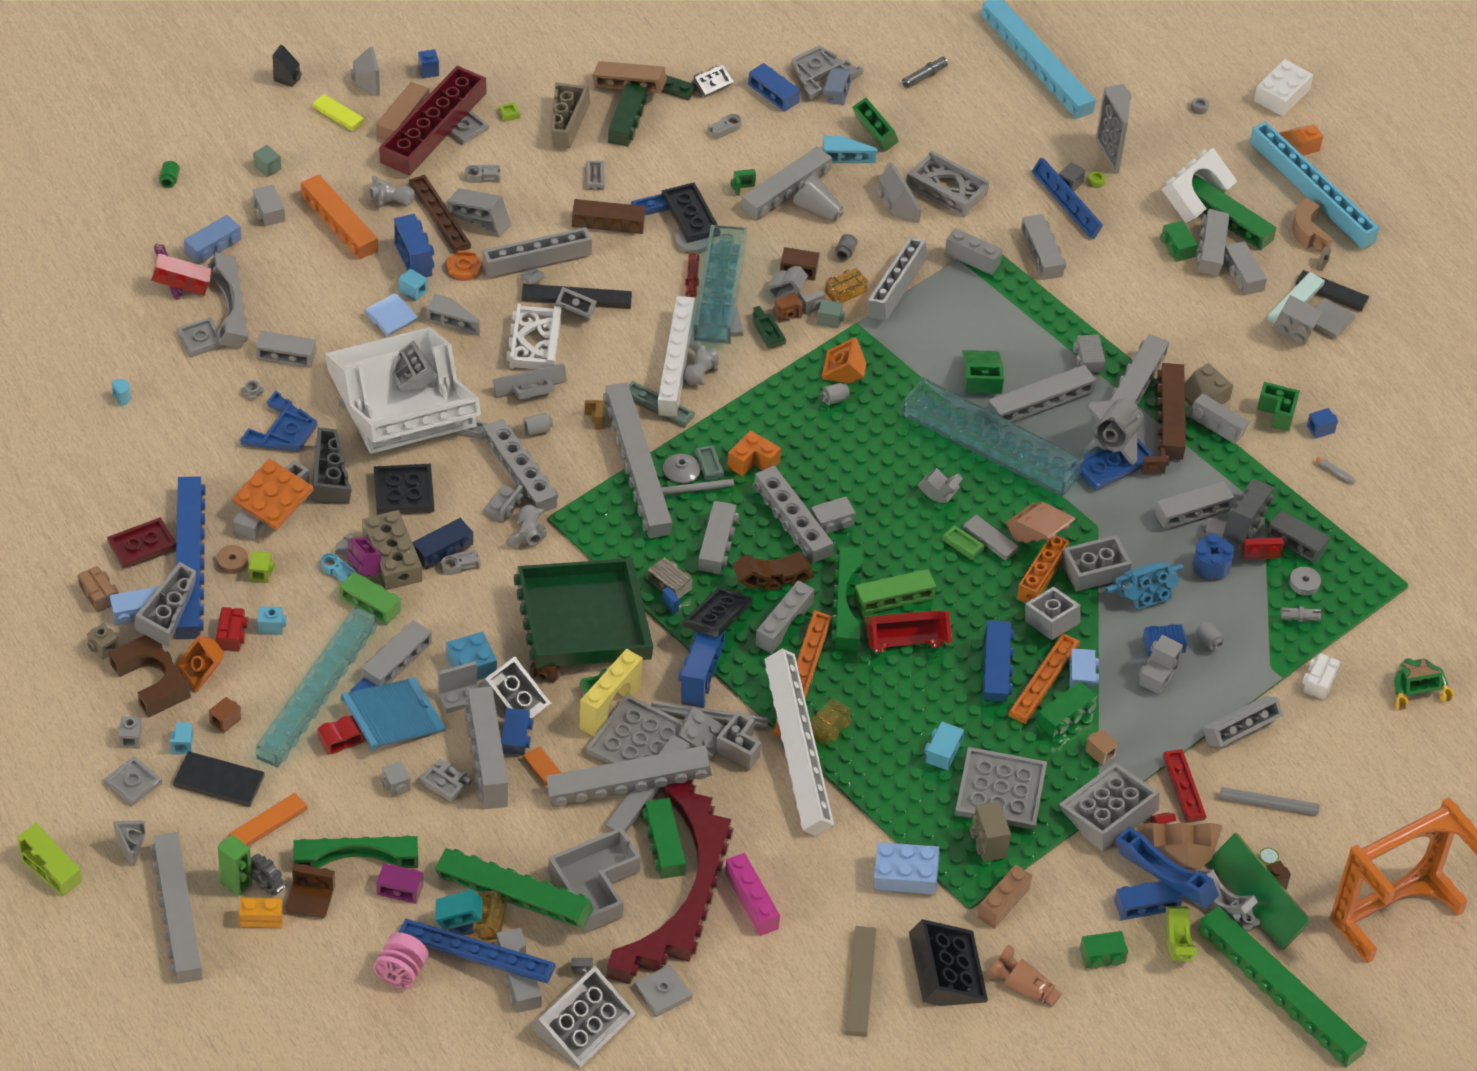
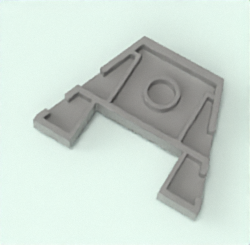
(816, 65)

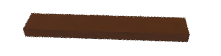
(439, 213)

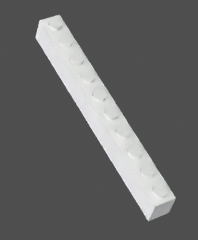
(799, 742)

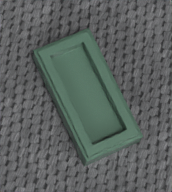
(709, 462)

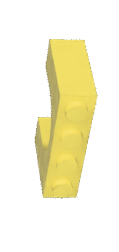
(622, 678)

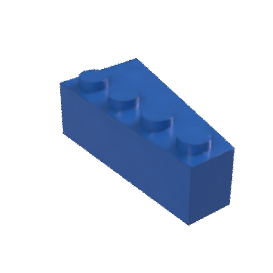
(997, 661)
(700, 668)

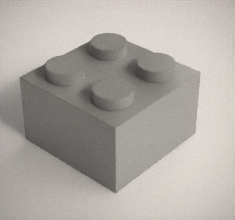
(1297, 320)
(1052, 613)

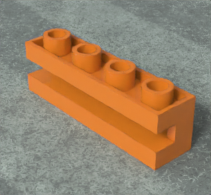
(1042, 569)

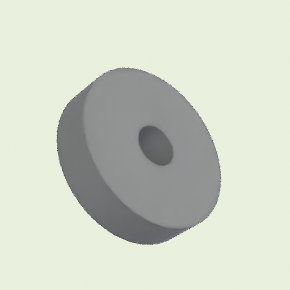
(1303, 574)

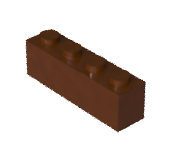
(608, 216)

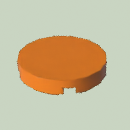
(464, 265)

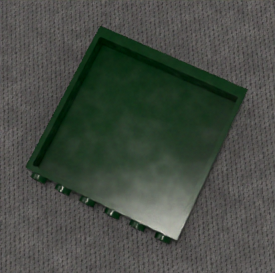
(582, 612)

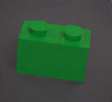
(1179, 241)
(1103, 949)

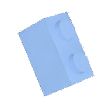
(1083, 668)

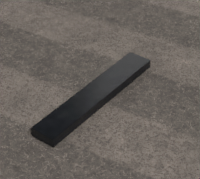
(603, 297)

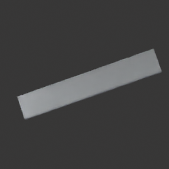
(635, 800)

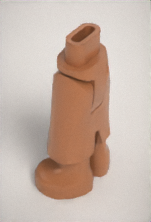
(1023, 978)

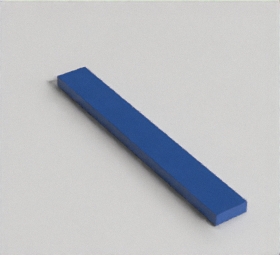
(480, 951)

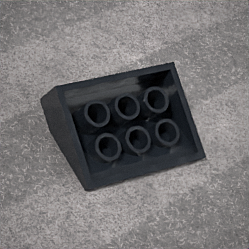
(947, 964)

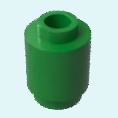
(169, 174)

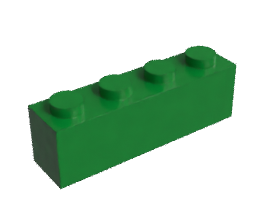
(664, 838)

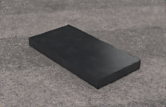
(689, 211)
(718, 612)
(219, 779)

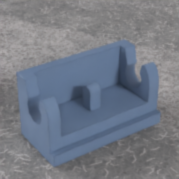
(838, 85)

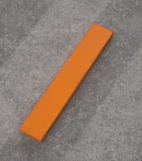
(1043, 679)

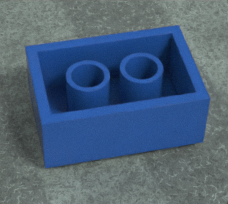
(413, 245)

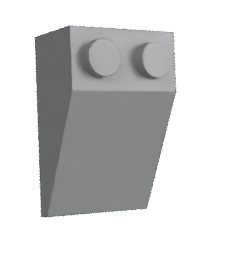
(515, 689)

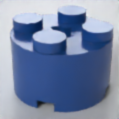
(1213, 557)

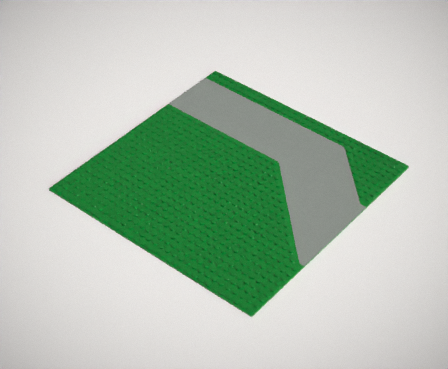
(877, 461)

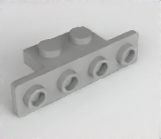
(530, 383)

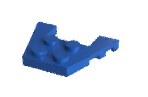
(289, 430)

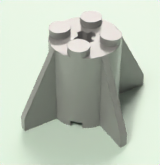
(1116, 427)

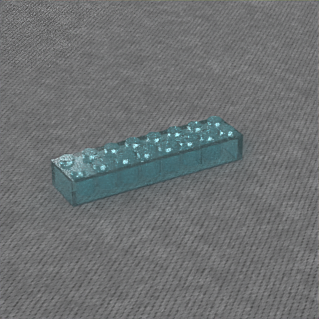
(720, 284)

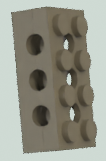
(405, 566)

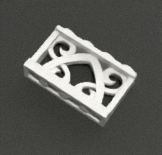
(545, 357)

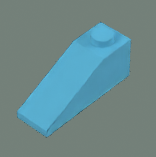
(848, 150)

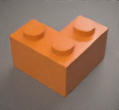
(753, 451)

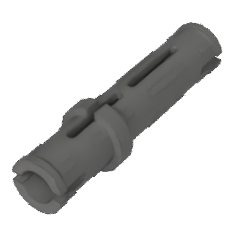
(930, 69)

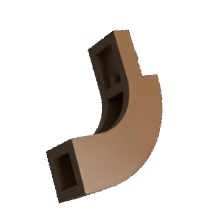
(1304, 230)

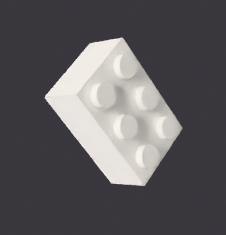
(1283, 87)

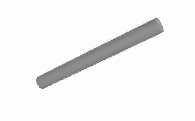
(698, 486)

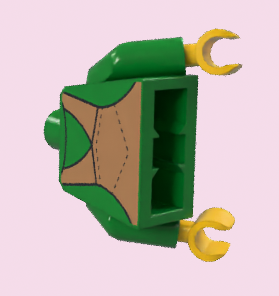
(1419, 677)

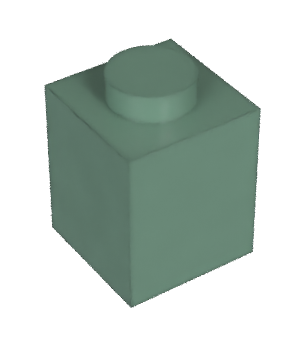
(267, 160)
(830, 313)

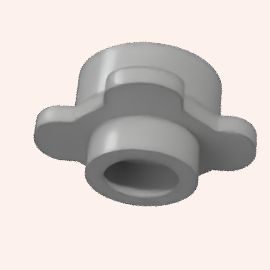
(252, 389)
(1248, 925)

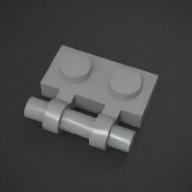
(443, 784)

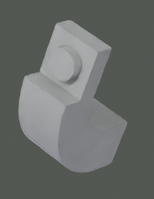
(1232, 904)

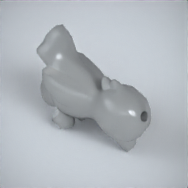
(385, 192)
(703, 361)
(530, 530)

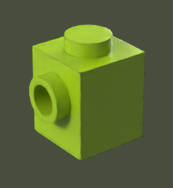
(260, 566)

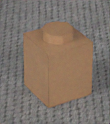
(1101, 746)

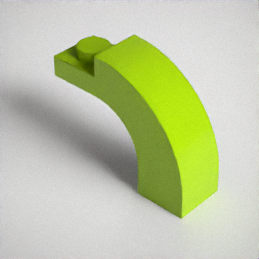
(1178, 933)

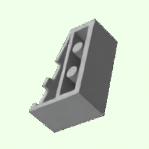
(480, 208)

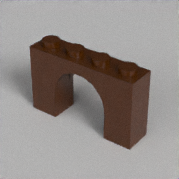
(149, 653)

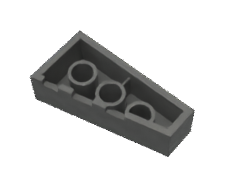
(329, 471)
(1247, 512)

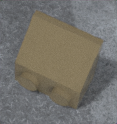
(1209, 382)

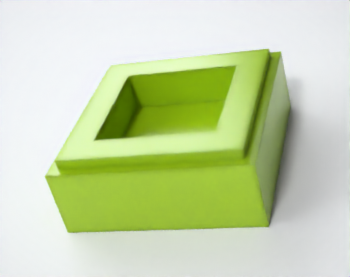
(509, 111)

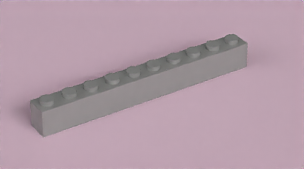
(637, 460)

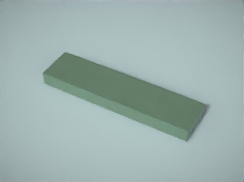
(649, 400)

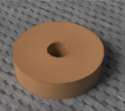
(232, 552)

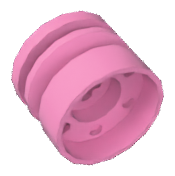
(401, 960)

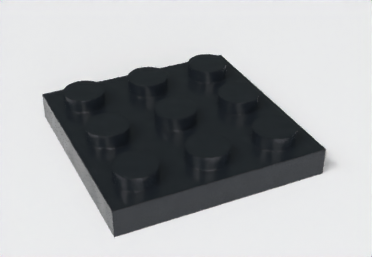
(404, 488)

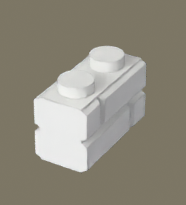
(1321, 676)

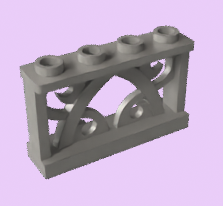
(950, 197)

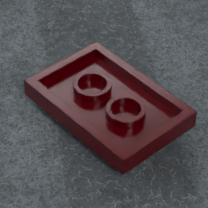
(141, 542)

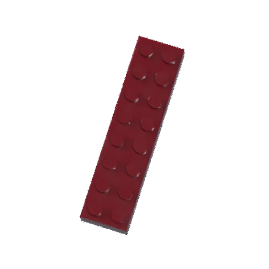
(433, 120)

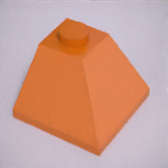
(1304, 139)
(844, 362)
(200, 661)

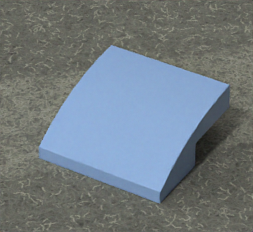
(391, 314)

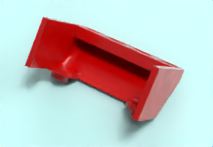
(908, 629)

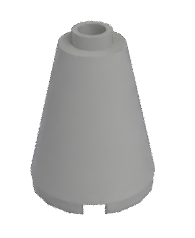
(818, 199)

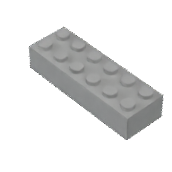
(486, 748)

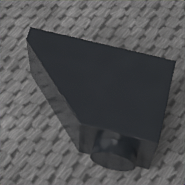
(285, 67)

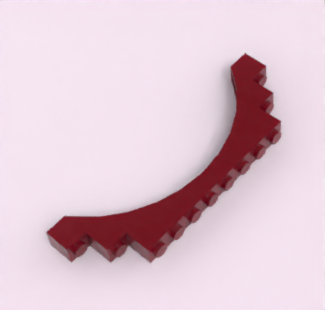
(680, 932)

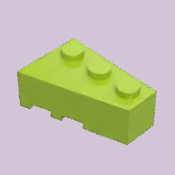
(48, 860)

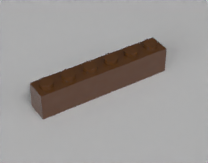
(1171, 410)

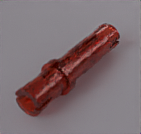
(692, 275)

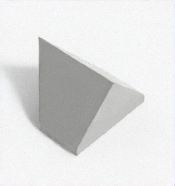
(130, 838)

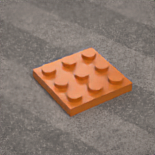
(272, 494)

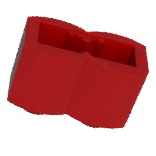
(340, 735)

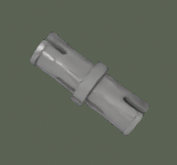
(1300, 614)

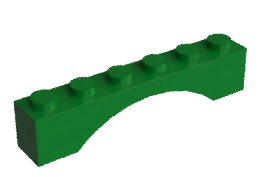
(847, 626)
(392, 850)

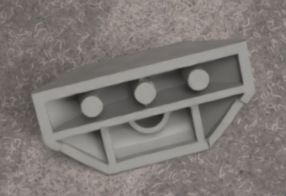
(898, 195)
(413, 368)

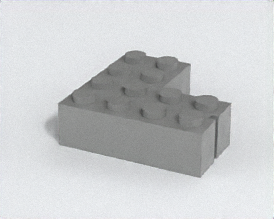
(592, 869)

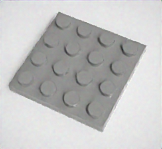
(633, 732)
(1002, 779)

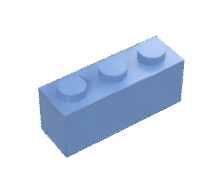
(212, 239)

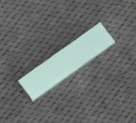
(1303, 291)

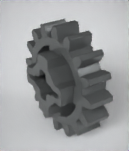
(266, 875)

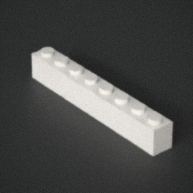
(676, 356)

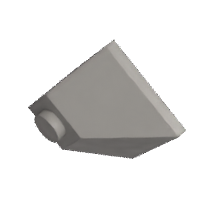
(366, 72)

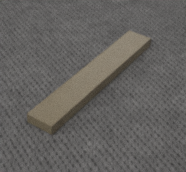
(861, 981)

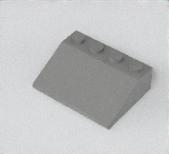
(1113, 123)
(1110, 805)
(583, 1017)

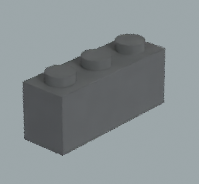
(1298, 536)

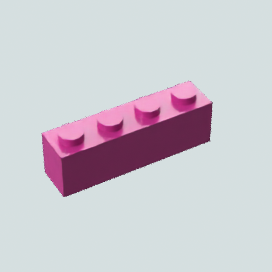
(752, 894)

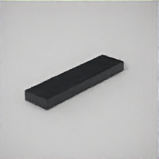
(1339, 293)

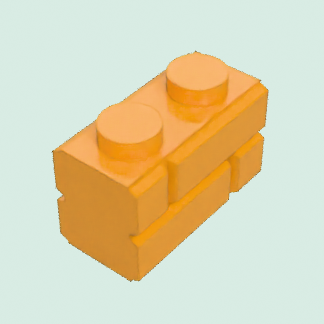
(261, 912)

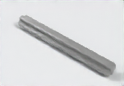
(1269, 801)

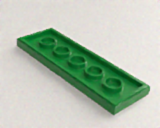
(1249, 876)

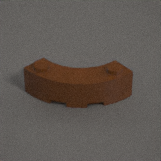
(773, 573)

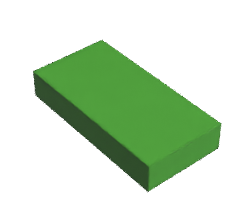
(963, 542)

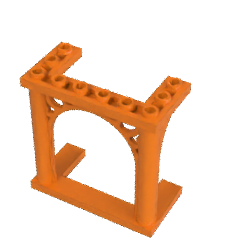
(1422, 880)

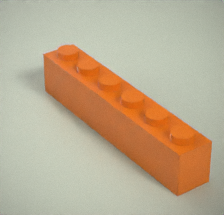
(339, 216)

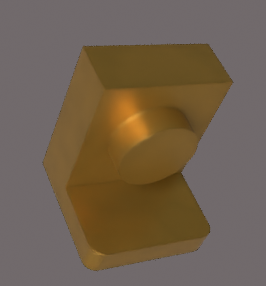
(595, 408)

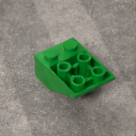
(983, 372)

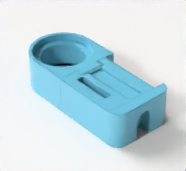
(339, 569)

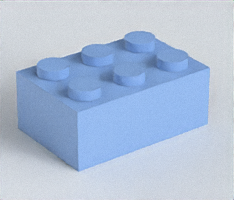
(906, 868)

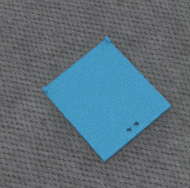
(393, 712)

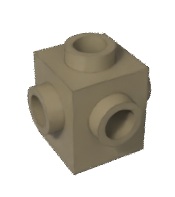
(102, 640)

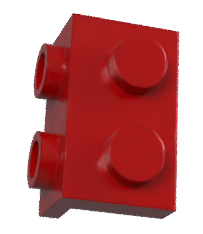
(1262, 548)

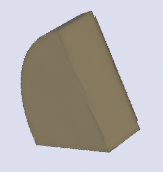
(1324, 258)

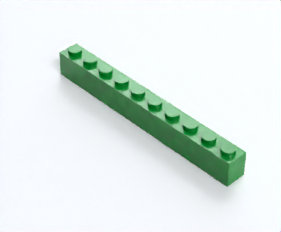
(1282, 986)

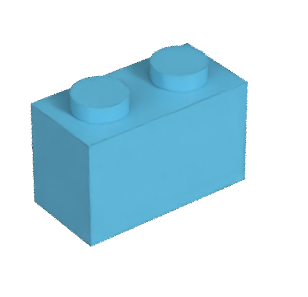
(944, 745)

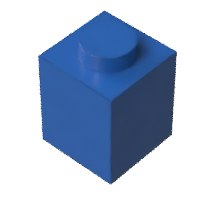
(428, 63)
(1322, 423)

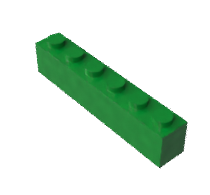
(1241, 219)

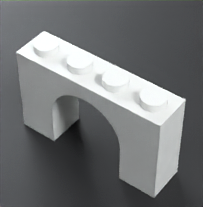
(1180, 188)

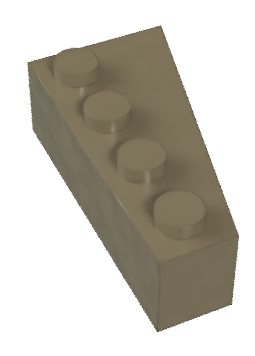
(568, 112)

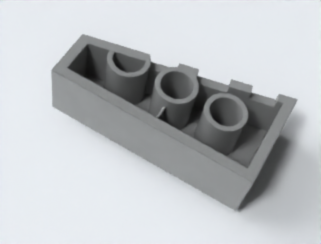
(165, 607)

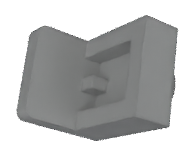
(812, 301)

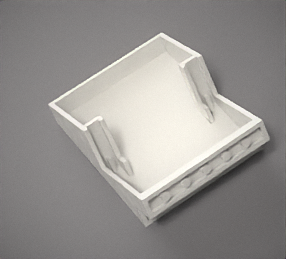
(398, 417)

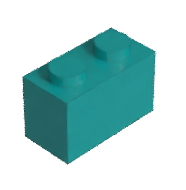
(458, 909)

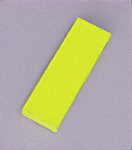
(338, 112)

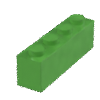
(895, 591)

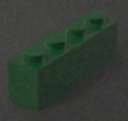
(627, 115)

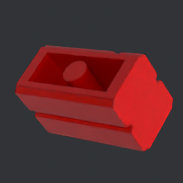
(231, 628)

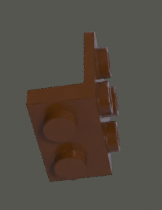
(310, 891)

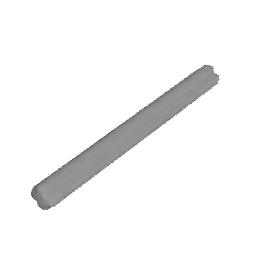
(719, 716)

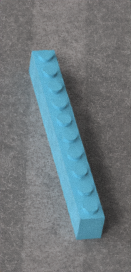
(1038, 58)
(1314, 185)

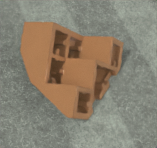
(1183, 843)

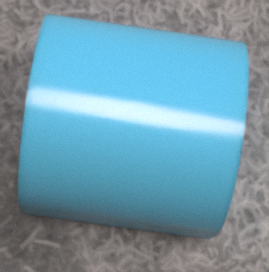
(121, 391)

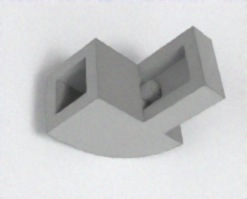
(938, 487)

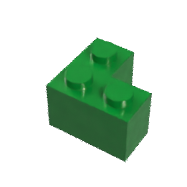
(1280, 402)

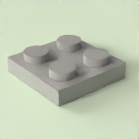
(700, 730)

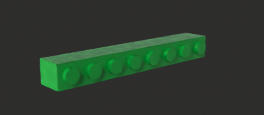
(515, 888)

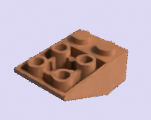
(1038, 523)

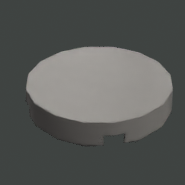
(692, 247)

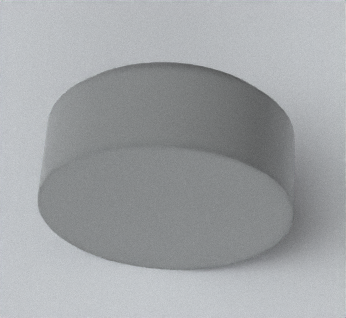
(1199, 105)

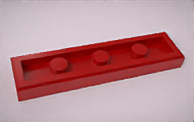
(1184, 785)

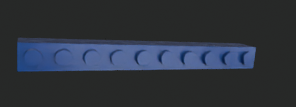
(190, 550)

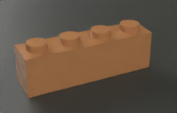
(616, 75)
(403, 106)

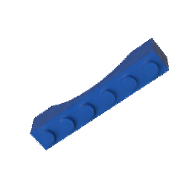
(1190, 883)

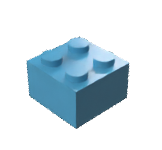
(471, 649)

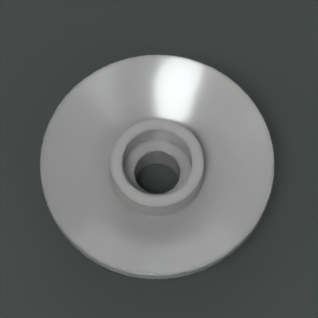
(681, 468)

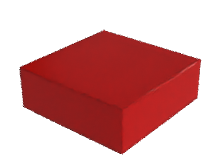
(1163, 818)

